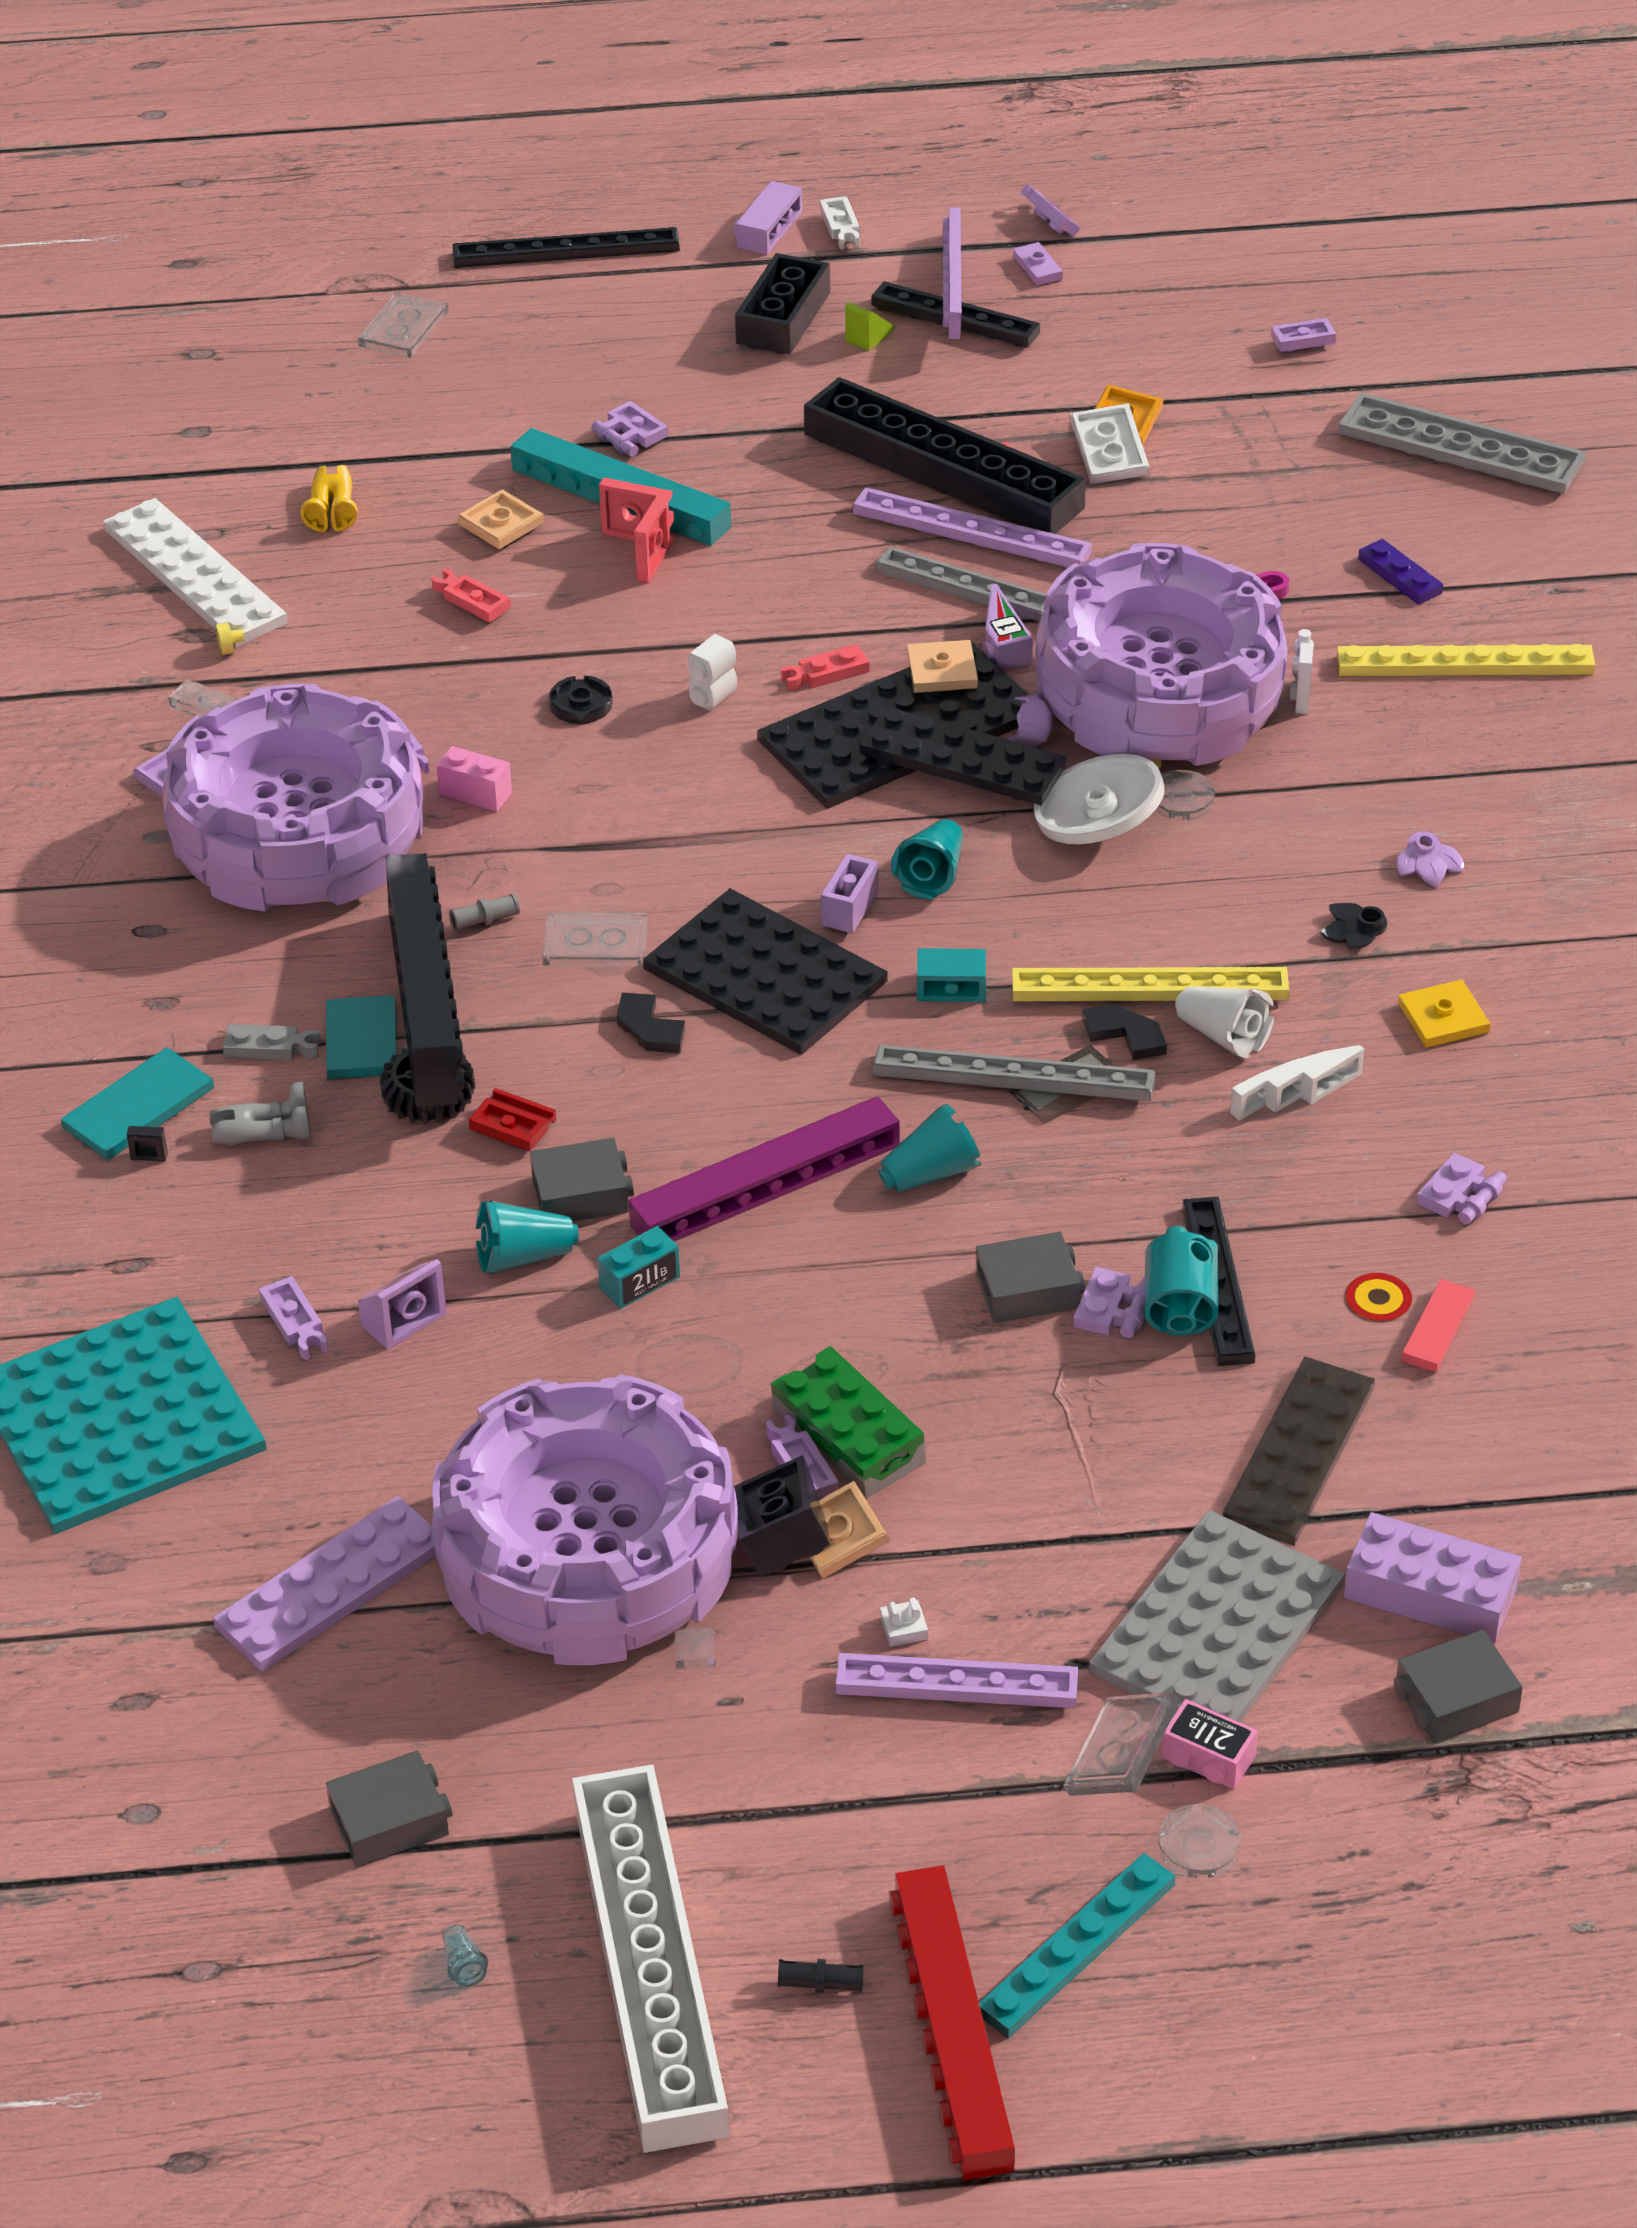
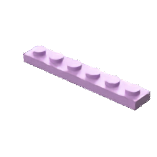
(957, 1680)

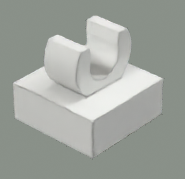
(903, 1623)

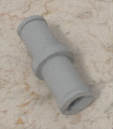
(484, 911)

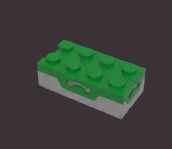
(850, 1422)

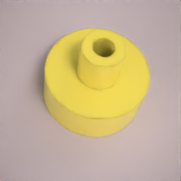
(227, 638)

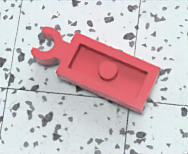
(471, 595)
(826, 668)

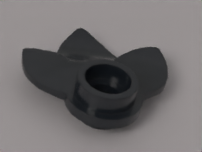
(1355, 924)

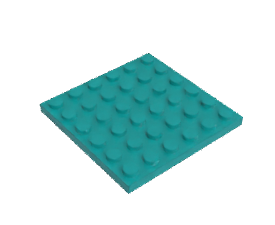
(121, 1415)

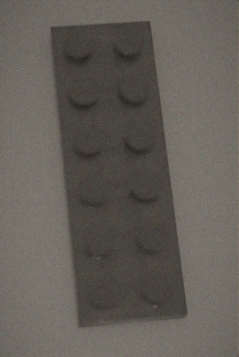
(1299, 1450)

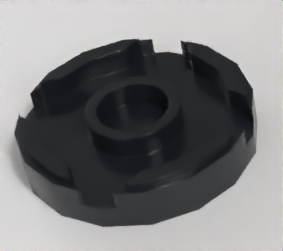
(580, 699)

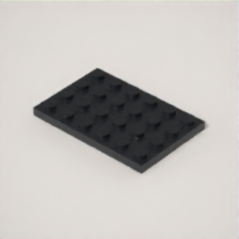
(765, 971)

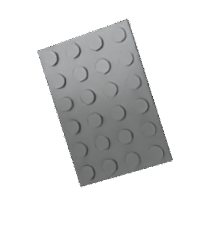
(1218, 1619)

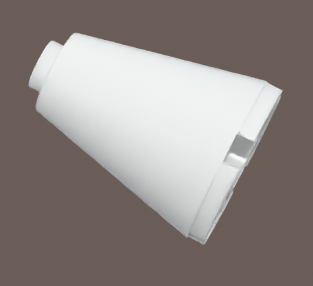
(1229, 1016)

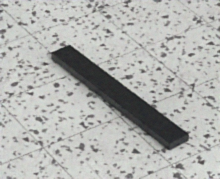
(565, 247)

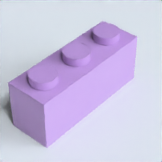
(768, 217)

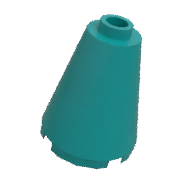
(929, 859)
(930, 1153)
(520, 1236)

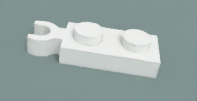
(840, 221)

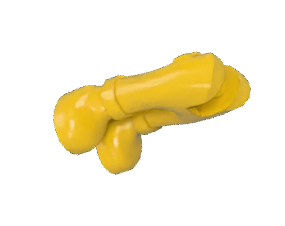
(324, 486)

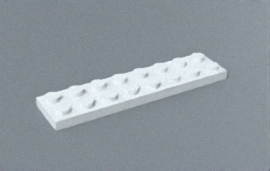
(194, 570)

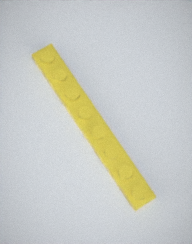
(1465, 660)
(1140, 982)

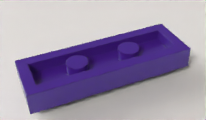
(1400, 571)

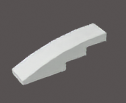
(1300, 1078)

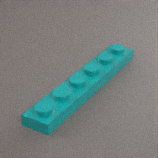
(1076, 1945)

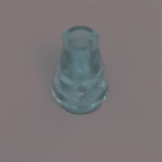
(464, 1958)

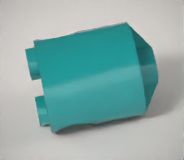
(1181, 1282)

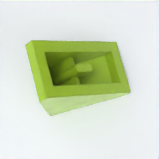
(864, 327)

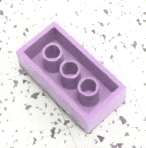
(1432, 1576)

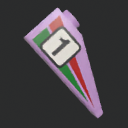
(1005, 635)

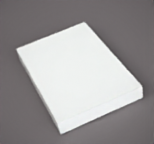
(1109, 444)

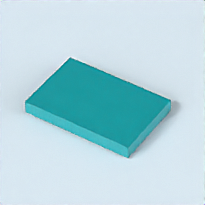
(360, 1035)

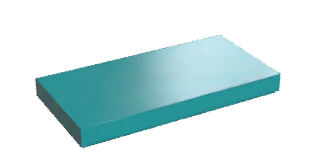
(139, 1098)

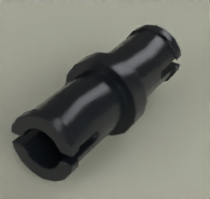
(820, 1975)

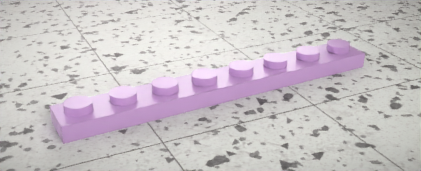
(952, 273)
(971, 528)

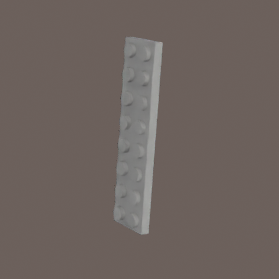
(1462, 443)

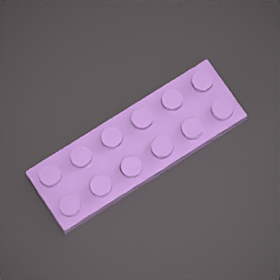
(328, 1584)

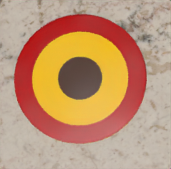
(1378, 1296)

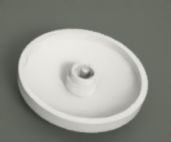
(1100, 799)

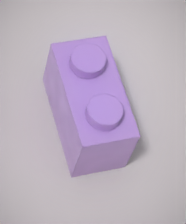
(849, 893)

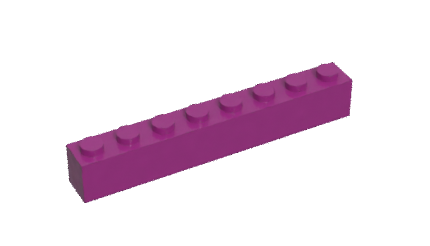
(767, 1171)

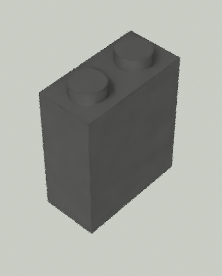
(582, 1179)
(1028, 1277)
(1458, 1686)
(388, 1808)

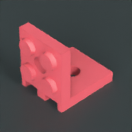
(648, 529)

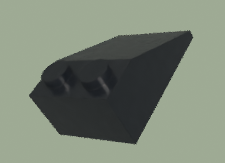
(780, 1517)

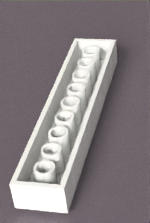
(650, 1960)

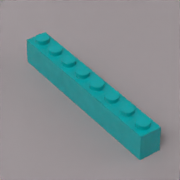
(582, 470)

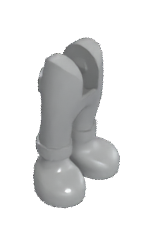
(262, 1121)

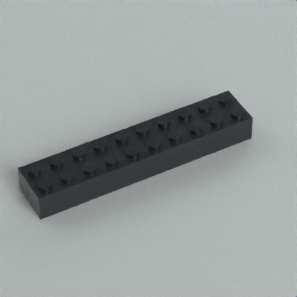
(944, 456)
(424, 980)

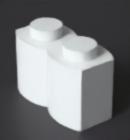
(712, 672)

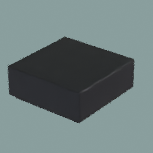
(147, 1143)

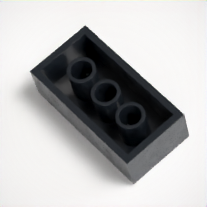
(782, 303)

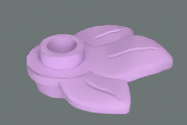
(1428, 861)

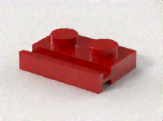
(512, 1119)

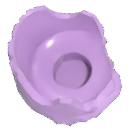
(1033, 721)

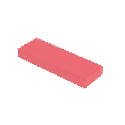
(1438, 1325)

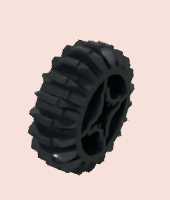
(399, 1094)

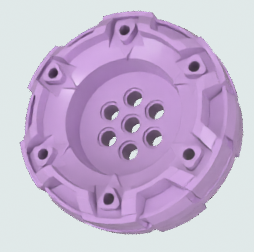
(1161, 654)
(292, 796)
(584, 1518)

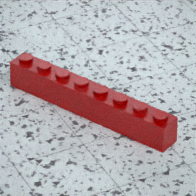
(953, 2022)

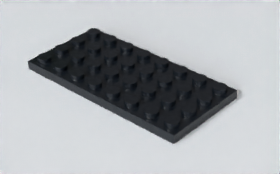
(825, 740)

